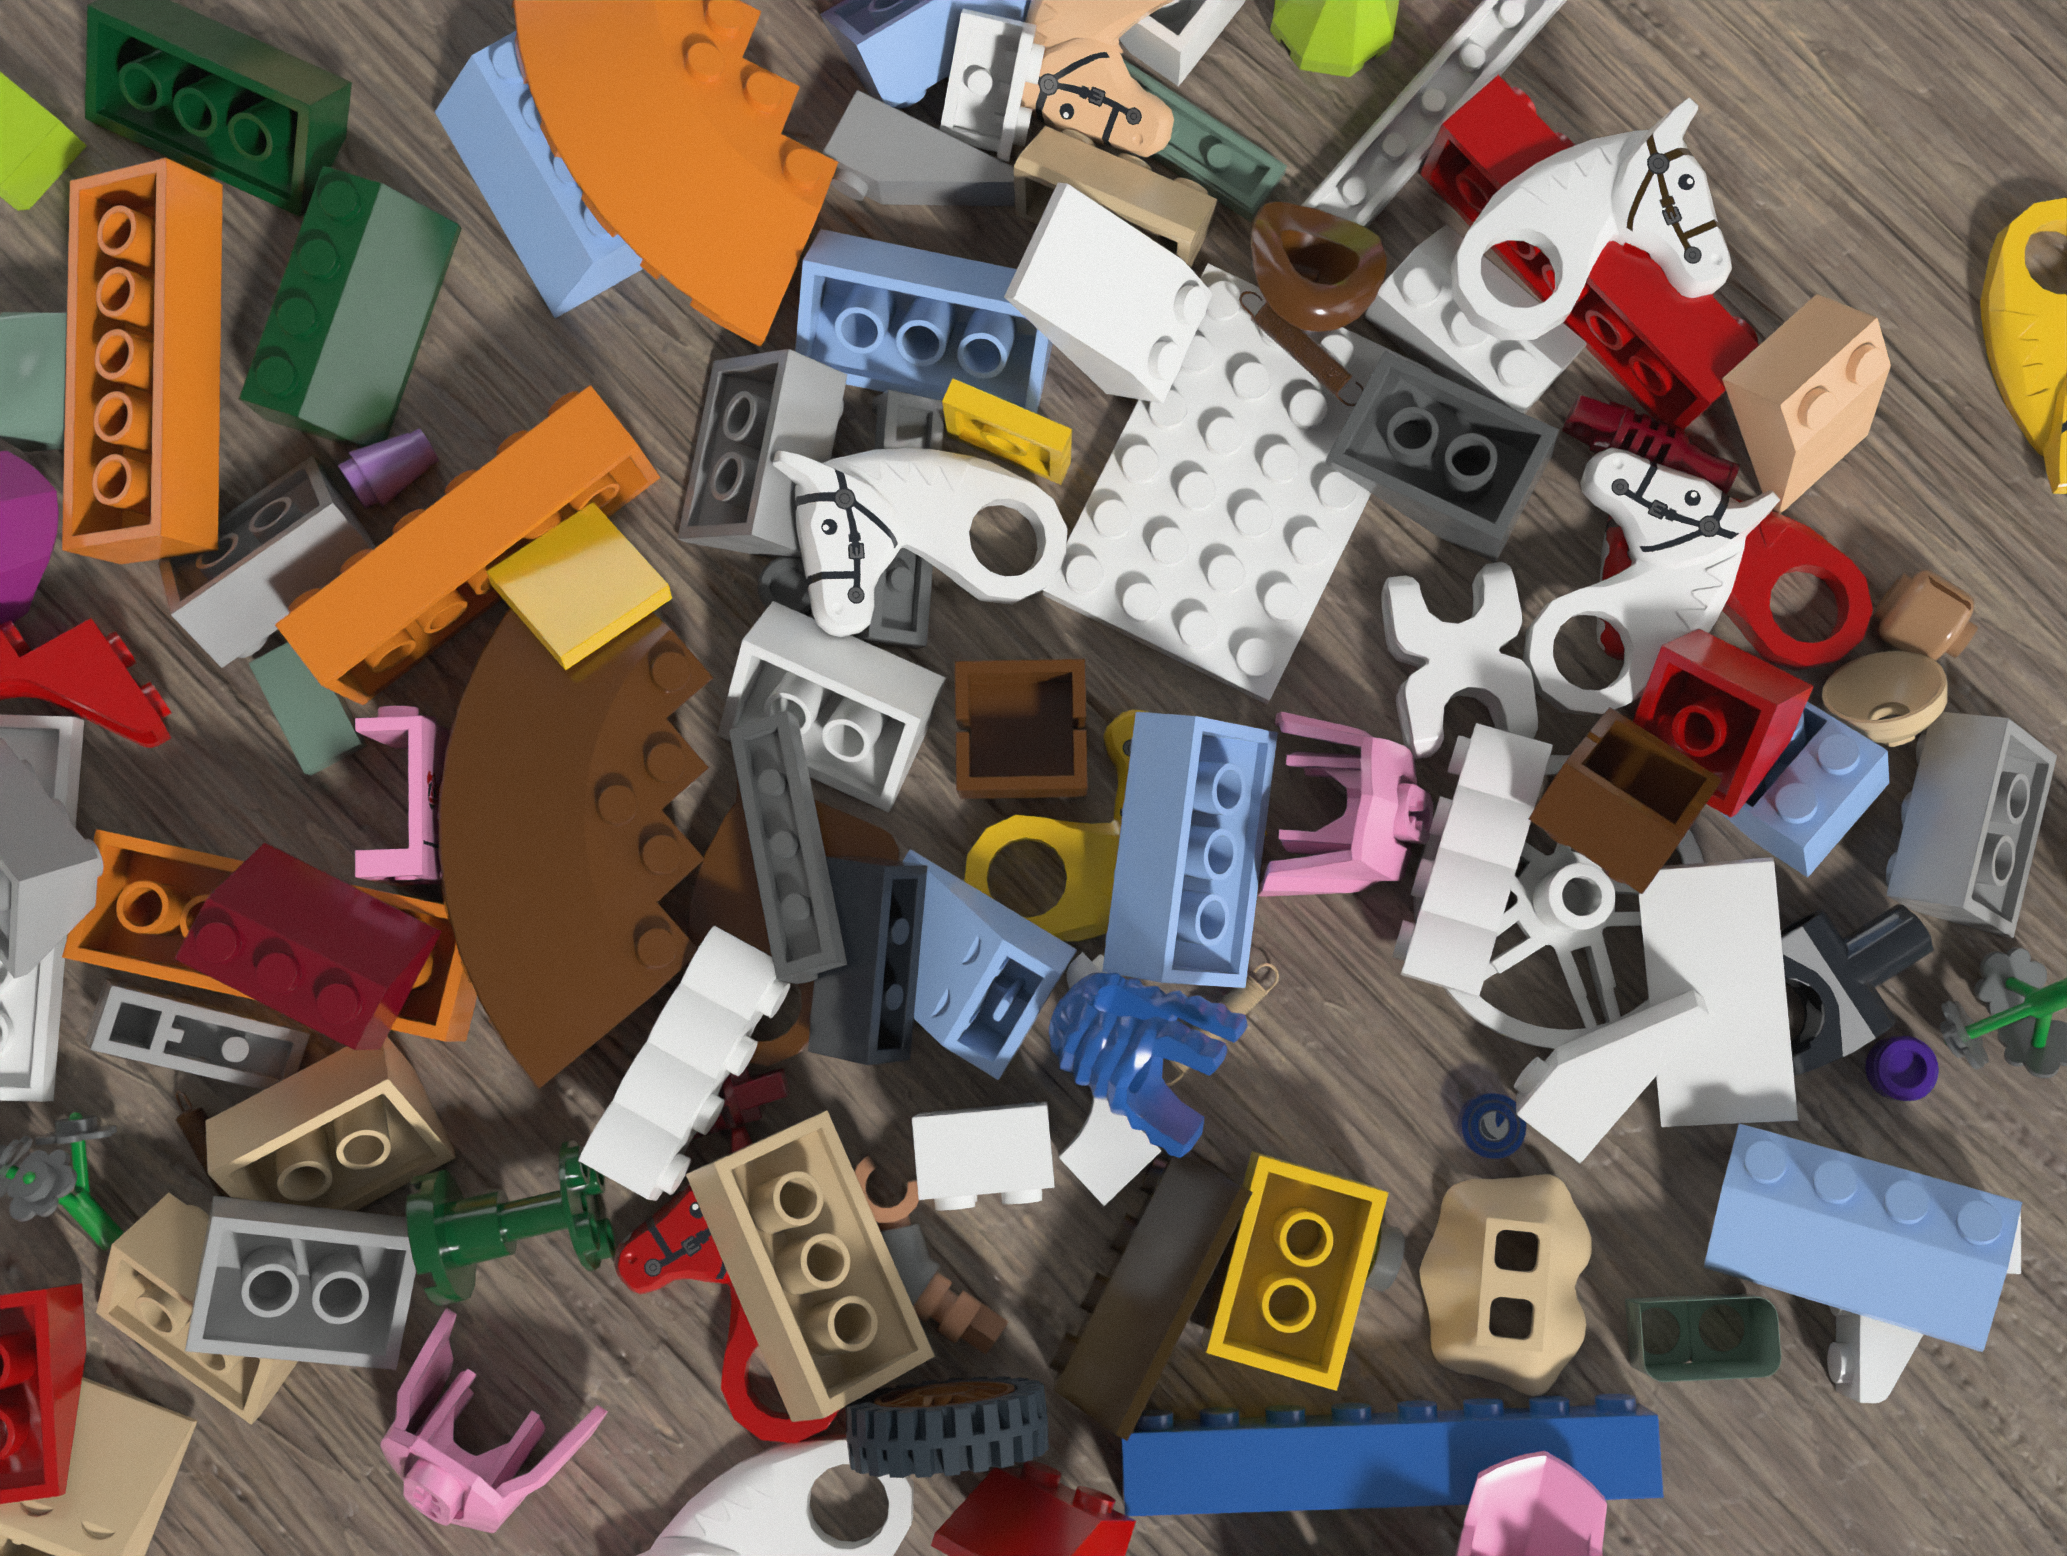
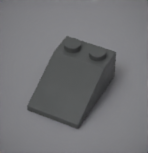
(1443, 454)

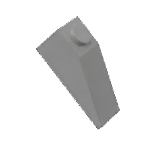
(910, 162)
(193, 1036)

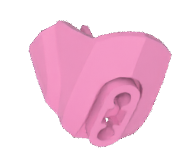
(1380, 819)
(443, 1477)

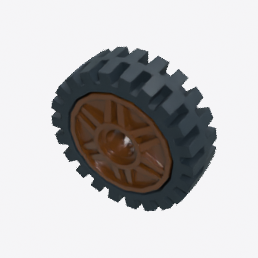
(947, 1427)

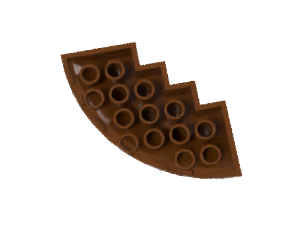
(563, 835)

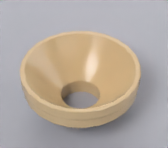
(1886, 686)

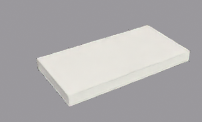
(1721, 935)

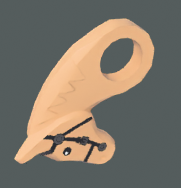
(1086, 80)

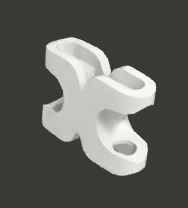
(1458, 658)

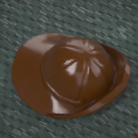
(1315, 265)

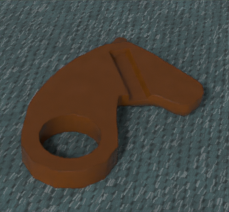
(731, 900)

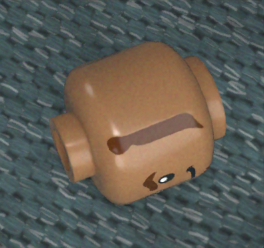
(1926, 615)

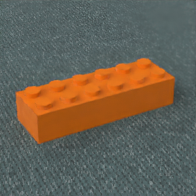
(143, 364)
(432, 574)
(157, 890)

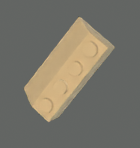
(810, 1268)

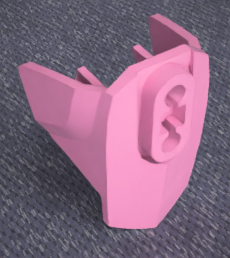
(1533, 1509)

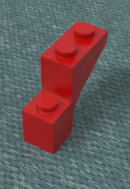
(86, 678)

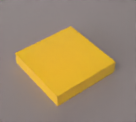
(1007, 431)
(579, 585)

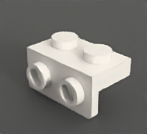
(988, 82)

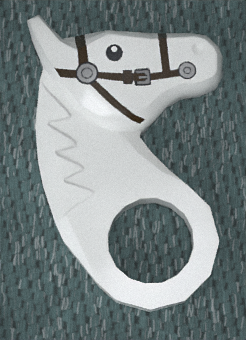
(1570, 205)

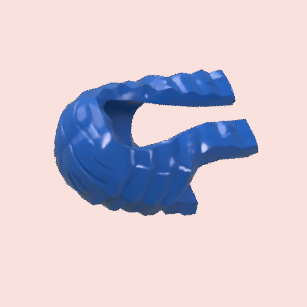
(1116, 1039)

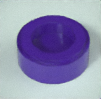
(1902, 1068)

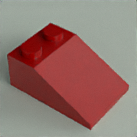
(39, 1389)

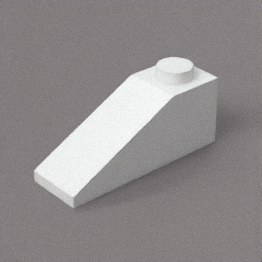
(1599, 1075)

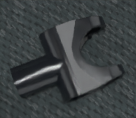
(1840, 980)

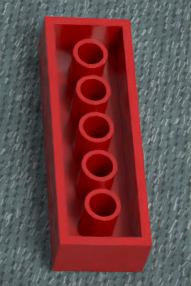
(1634, 322)

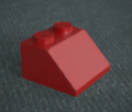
(1722, 711)
(1034, 1515)

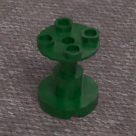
(456, 1233)

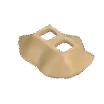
(1464, 1280)

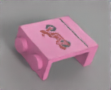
(426, 756)

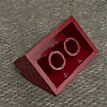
(310, 947)

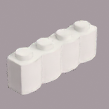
(1475, 859)
(683, 1065)

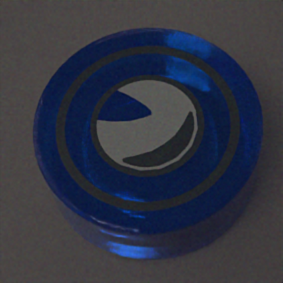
(1491, 1125)

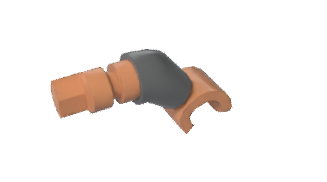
(927, 1288)

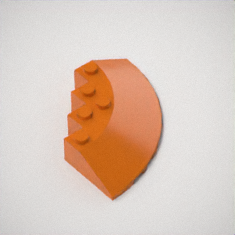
(678, 144)

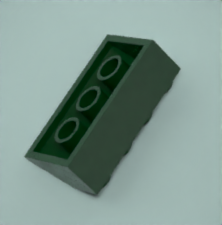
(214, 98)
(350, 311)

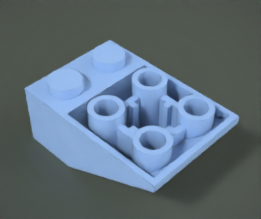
(1814, 791)
(981, 971)

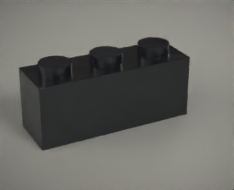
(869, 1005)

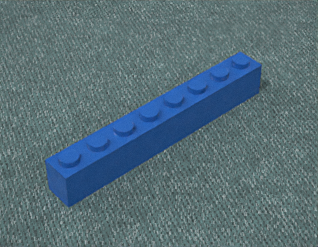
(1377, 1457)

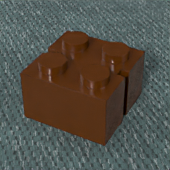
(1021, 728)
(1624, 800)

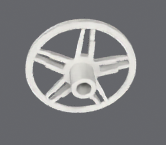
(1563, 905)

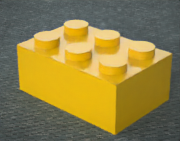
(1294, 1271)

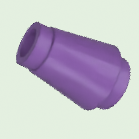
(387, 467)

